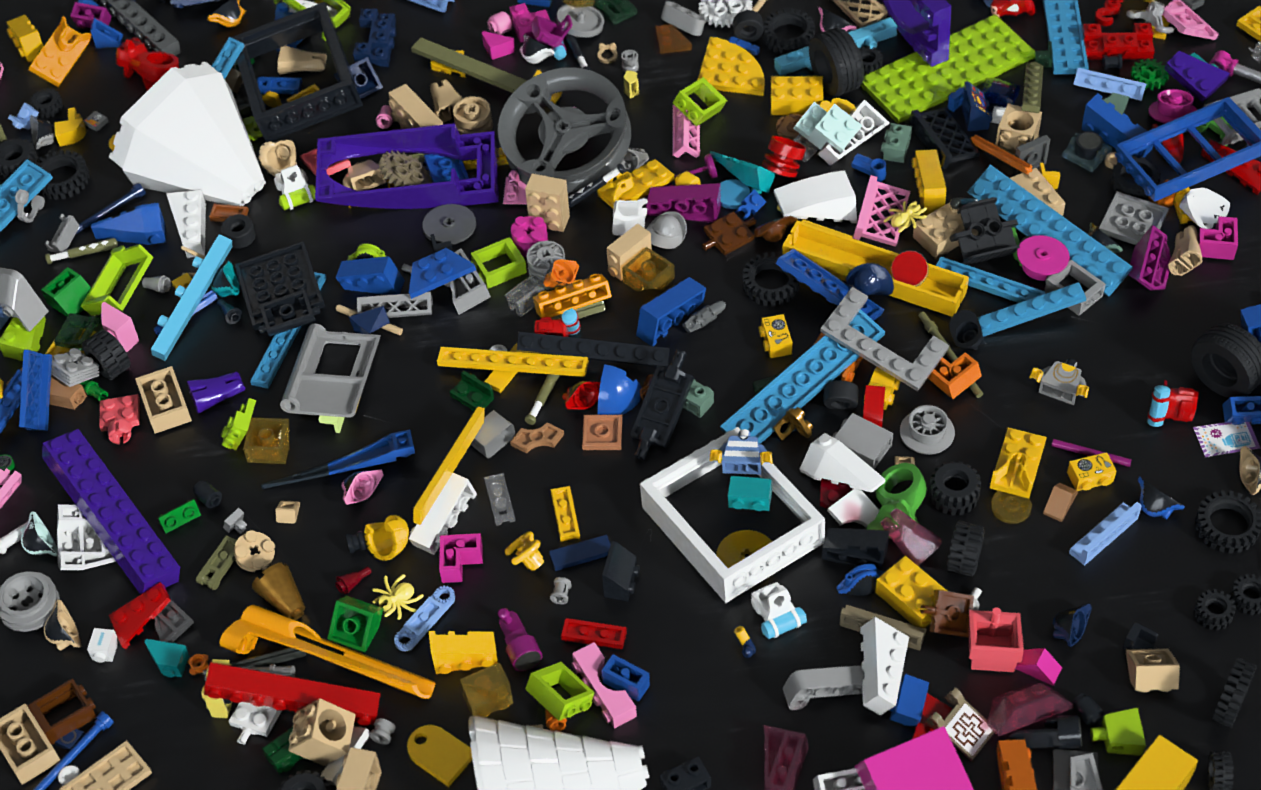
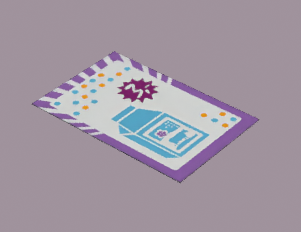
(1225, 438)

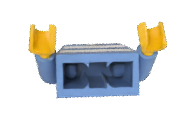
(742, 454)

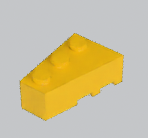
(462, 651)

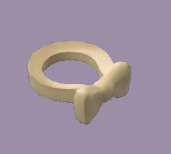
(602, 47)

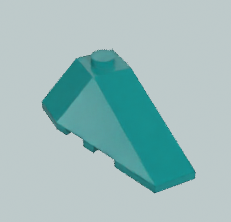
(746, 172)

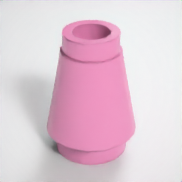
(384, 118)

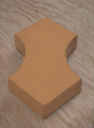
(545, 436)

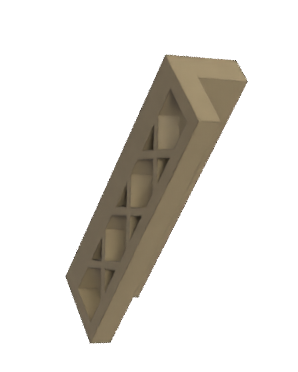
(855, 618)

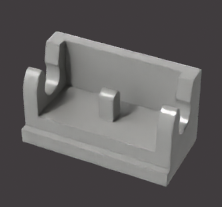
(63, 235)

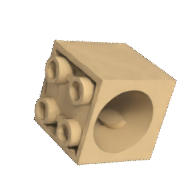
(1017, 128)
(321, 732)

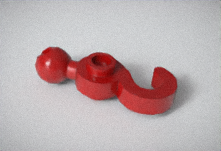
(1110, 8)

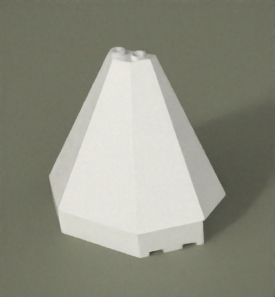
(189, 139)

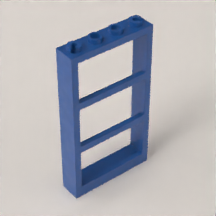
(1228, 110)

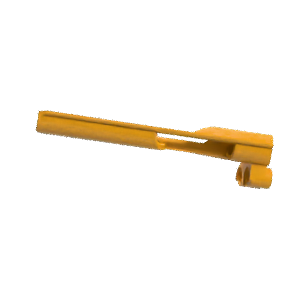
(263, 623)

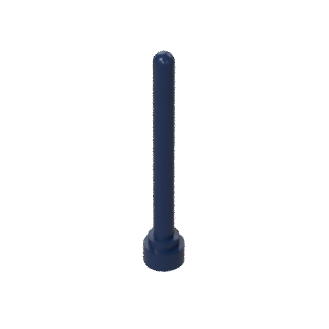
(136, 191)

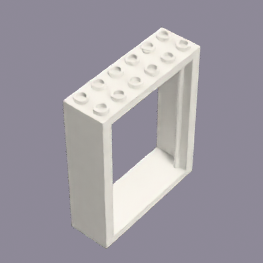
(754, 568)

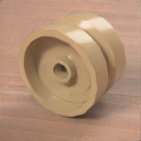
(472, 115)

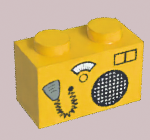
(776, 336)
(1091, 471)

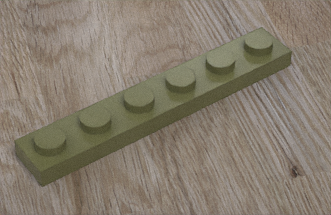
(1032, 87)

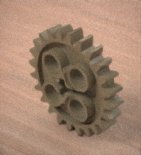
(403, 169)

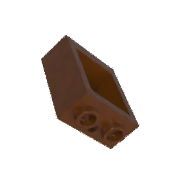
(56, 699)

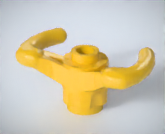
(526, 552)

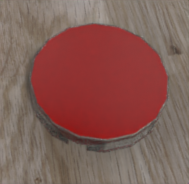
(910, 268)

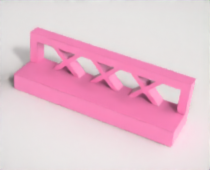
(682, 136)

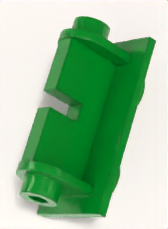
(179, 516)

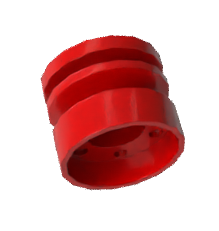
(783, 158)

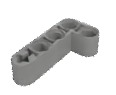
(822, 683)

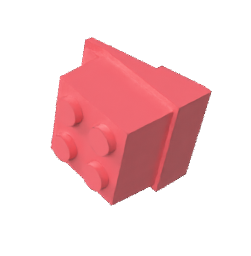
(995, 640)

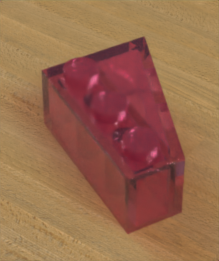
(783, 757)

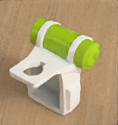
(294, 187)

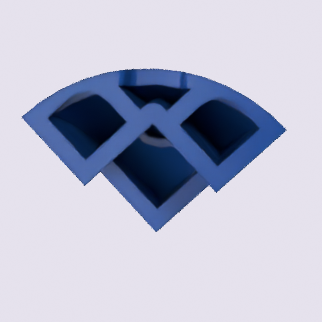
(617, 392)

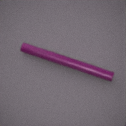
(1089, 452)

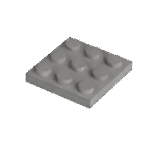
(1131, 217)

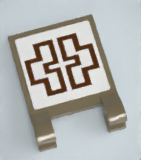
(963, 724)

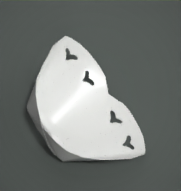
(1204, 206)

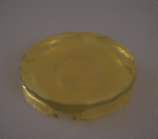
(1010, 507)

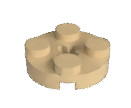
(254, 540)

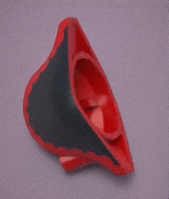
(582, 395)

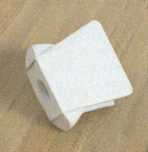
(627, 215)

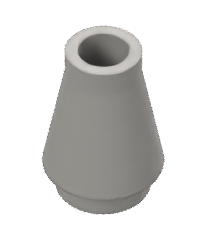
(158, 283)

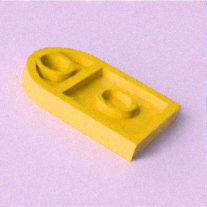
(440, 754)

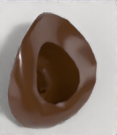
(775, 229)

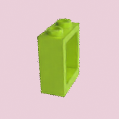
(707, 94)
(504, 273)
(540, 688)

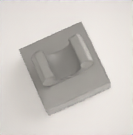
(235, 521)

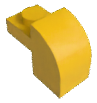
(71, 130)

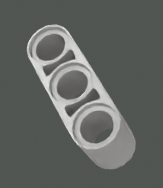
(683, 18)

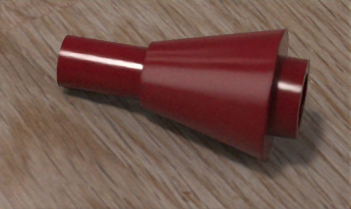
(347, 582)

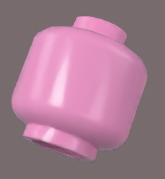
(500, 23)

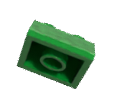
(354, 623)

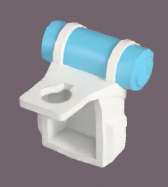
(777, 610)

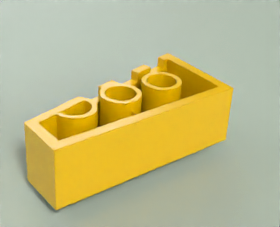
(929, 180)

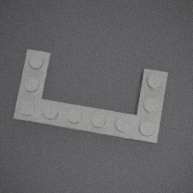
(911, 374)

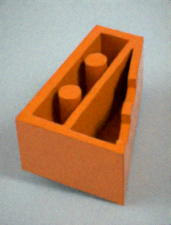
(1015, 765)

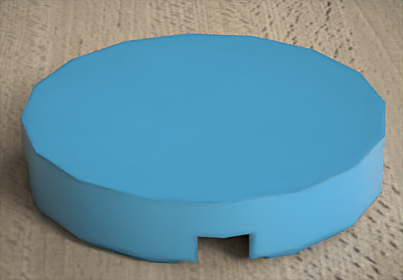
(733, 193)

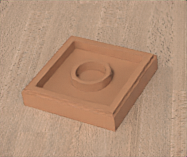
(602, 432)

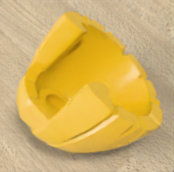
(387, 537)

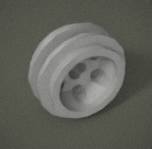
(23, 593)

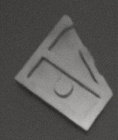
(171, 622)

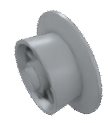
(927, 430)

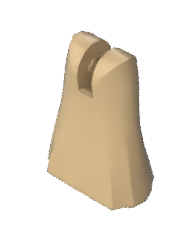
(298, 60)
(444, 99)
(1186, 253)

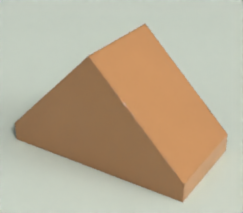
(1060, 501)

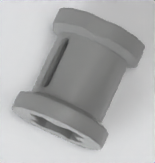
(560, 591)

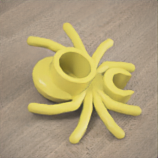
(903, 218)
(396, 597)

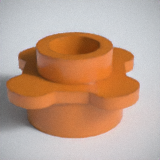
(198, 659)

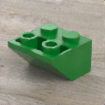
(66, 292)

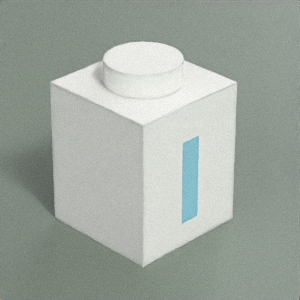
(103, 645)

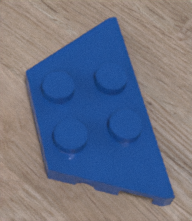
(437, 270)

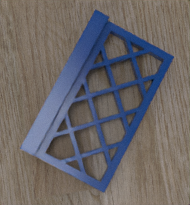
(35, 390)

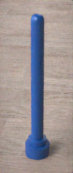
(102, 722)

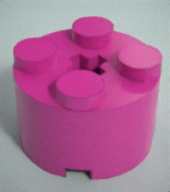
(527, 232)

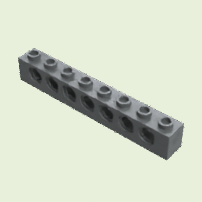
(142, 25)

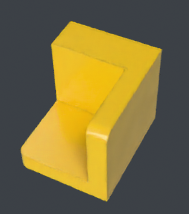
(1051, 176)

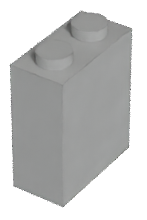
(865, 439)

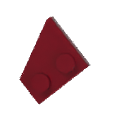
(831, 493)

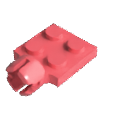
(119, 417)

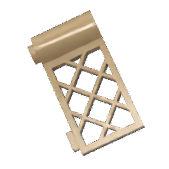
(844, 5)

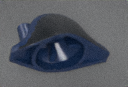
(1071, 623)

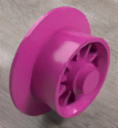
(1171, 105)
(1042, 256)

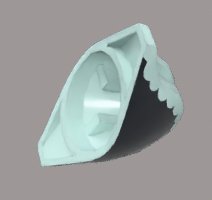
(37, 538)

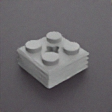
(74, 367)

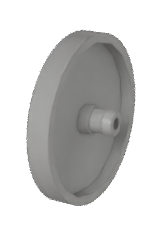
(585, 20)

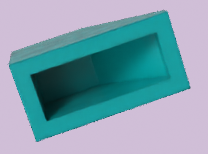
(169, 657)

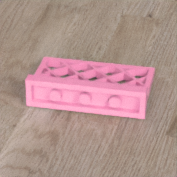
(866, 212)

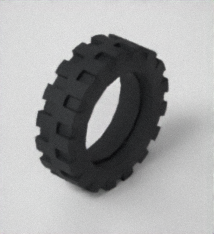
(1134, 190)

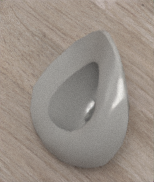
(668, 230)

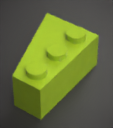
(17, 339)

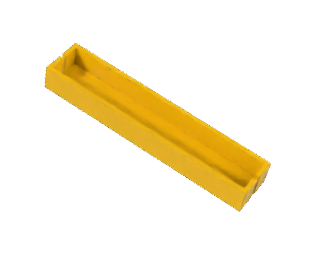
(839, 254)

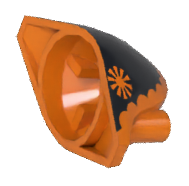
(561, 273)

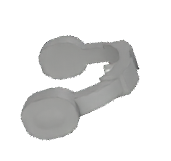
(22, 198)

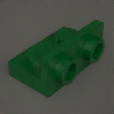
(472, 392)

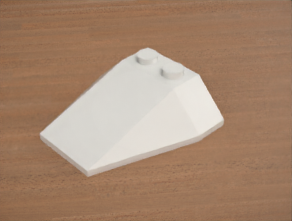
(77, 541)

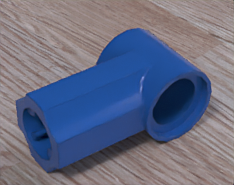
(871, 167)

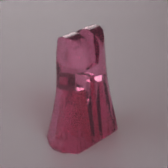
(911, 537)

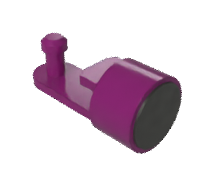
(521, 647)

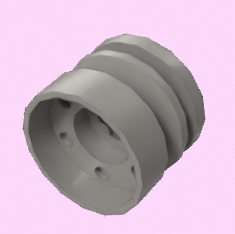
(541, 256)

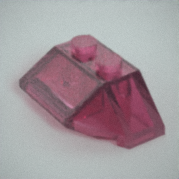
(1025, 707)

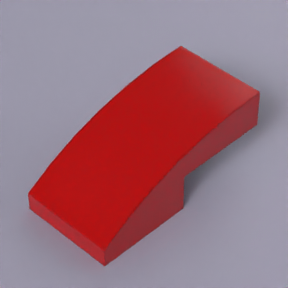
(874, 404)

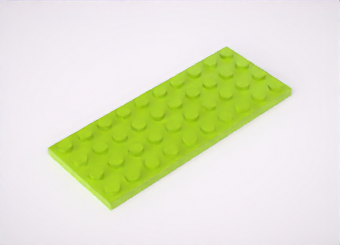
(974, 55)

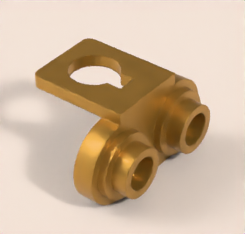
(797, 421)

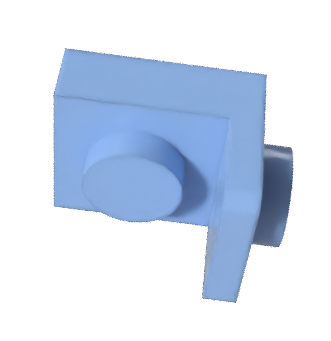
(23, 117)

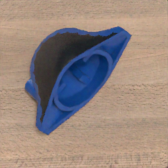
(1155, 502)
(860, 580)

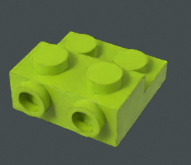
(238, 425)

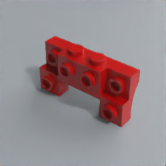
(1130, 45)

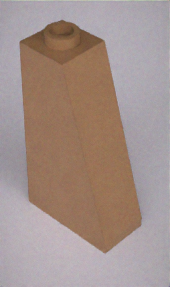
(63, 395)

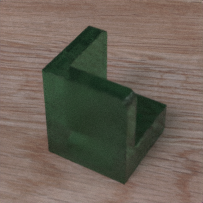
(1045, 57)

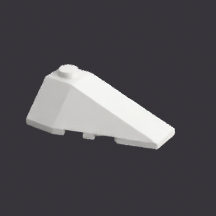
(834, 461)

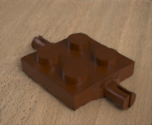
(728, 233)
(949, 613)

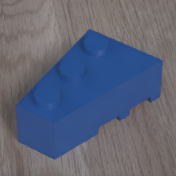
(371, 276)

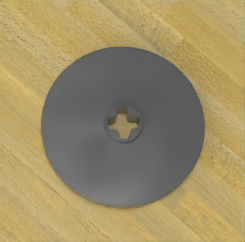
(461, 220)

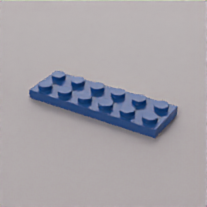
(821, 280)

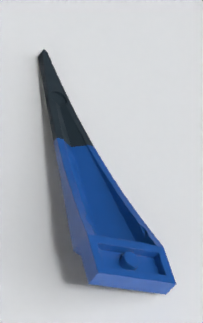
(380, 452)

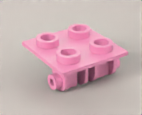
(514, 189)

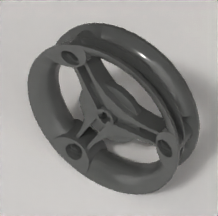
(565, 127)

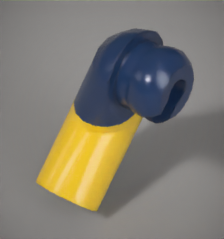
(748, 646)

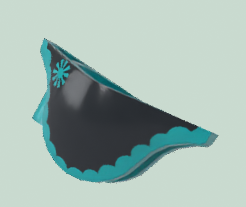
(226, 281)

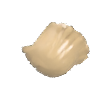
(277, 156)

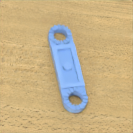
(424, 618)

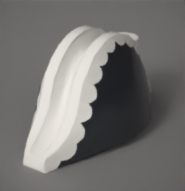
(534, 51)

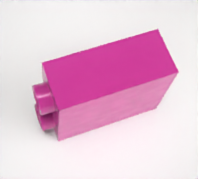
(916, 765)

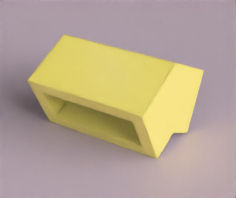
(629, 78)

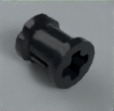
(1111, 62)

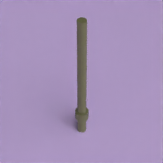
(931, 328)

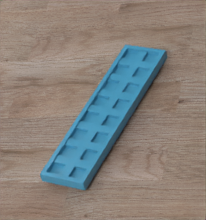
(1066, 34)

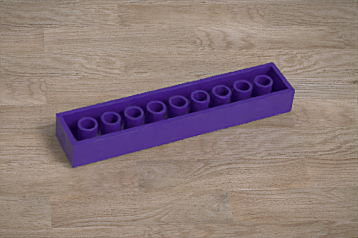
(110, 511)

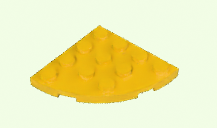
(732, 68)

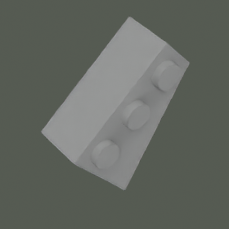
(468, 289)

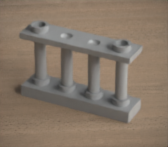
(1243, 101)

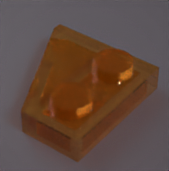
(671, 39)

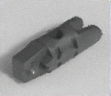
(703, 316)

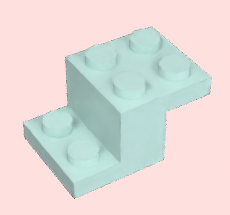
(831, 126)

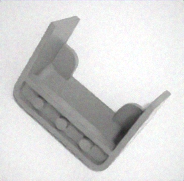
(20, 299)

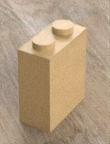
(626, 248)

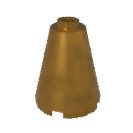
(280, 591)

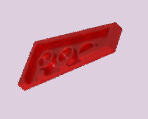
(1248, 173)

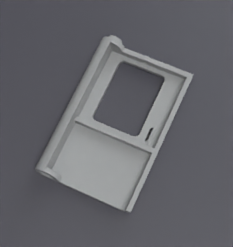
(325, 393)

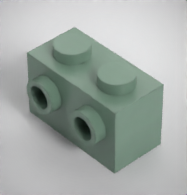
(896, 143)
(699, 399)

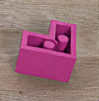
(523, 20)
(1221, 241)
(456, 552)

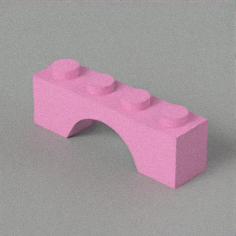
(616, 705)

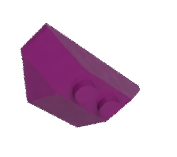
(1151, 260)

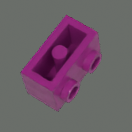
(84, 14)

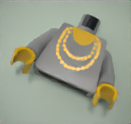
(1061, 381)

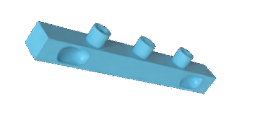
(863, 36)
(190, 297)

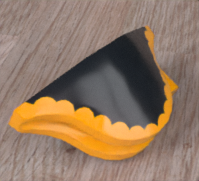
(228, 14)

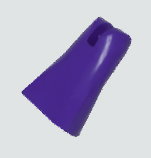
(211, 391)

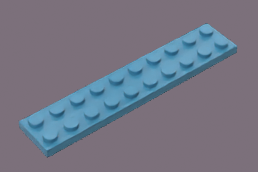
(1039, 219)
(799, 382)

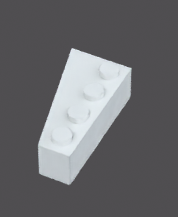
(871, 124)
(190, 218)
(443, 514)
(882, 664)

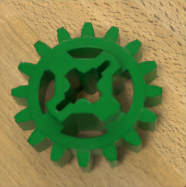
(1150, 73)

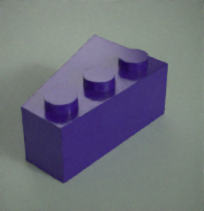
(1196, 75)

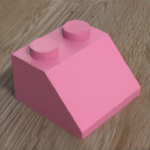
(119, 326)

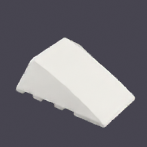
(819, 197)

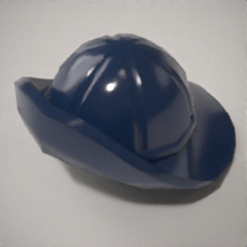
(871, 279)

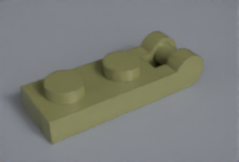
(218, 564)

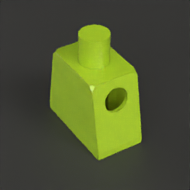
(1121, 732)

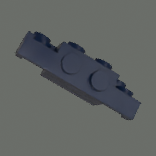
(380, 38)

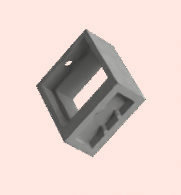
(1095, 285)

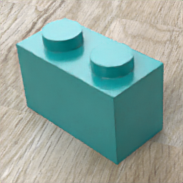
(750, 493)

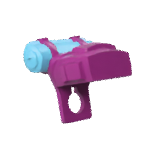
(552, 34)

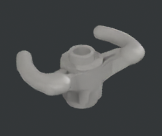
(1152, 15)

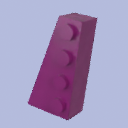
(692, 201)

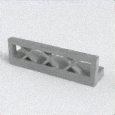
(397, 301)

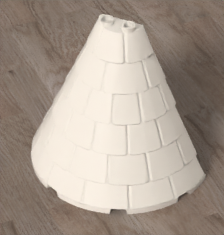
(541, 759)

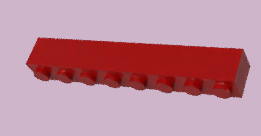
(287, 692)

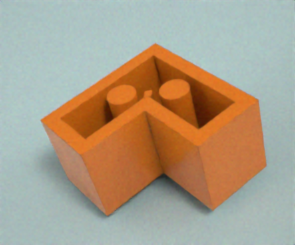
(956, 376)

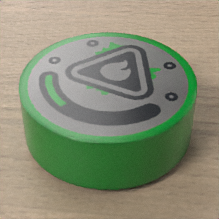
(6, 462)

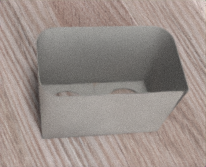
(493, 434)

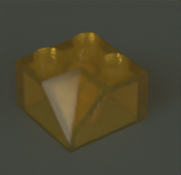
(648, 271)
(267, 441)
(487, 691)

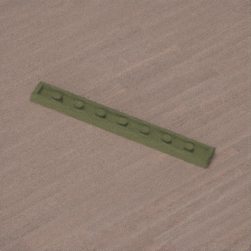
(467, 65)

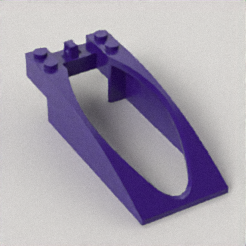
(924, 26)
(435, 140)

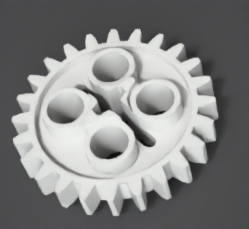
(716, 11)

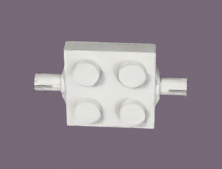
(253, 720)

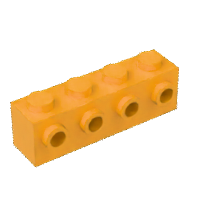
(572, 296)

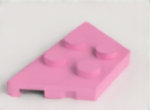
(1187, 20)

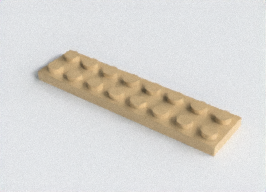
(115, 771)

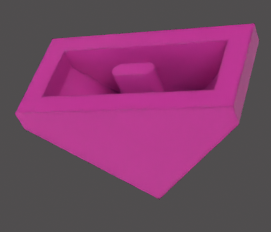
(497, 45)
(1039, 665)

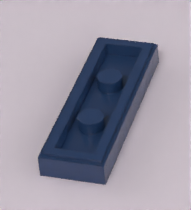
(580, 552)

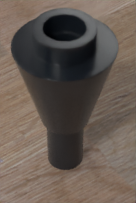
(231, 313)

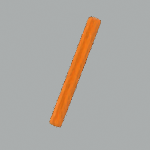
(1002, 154)

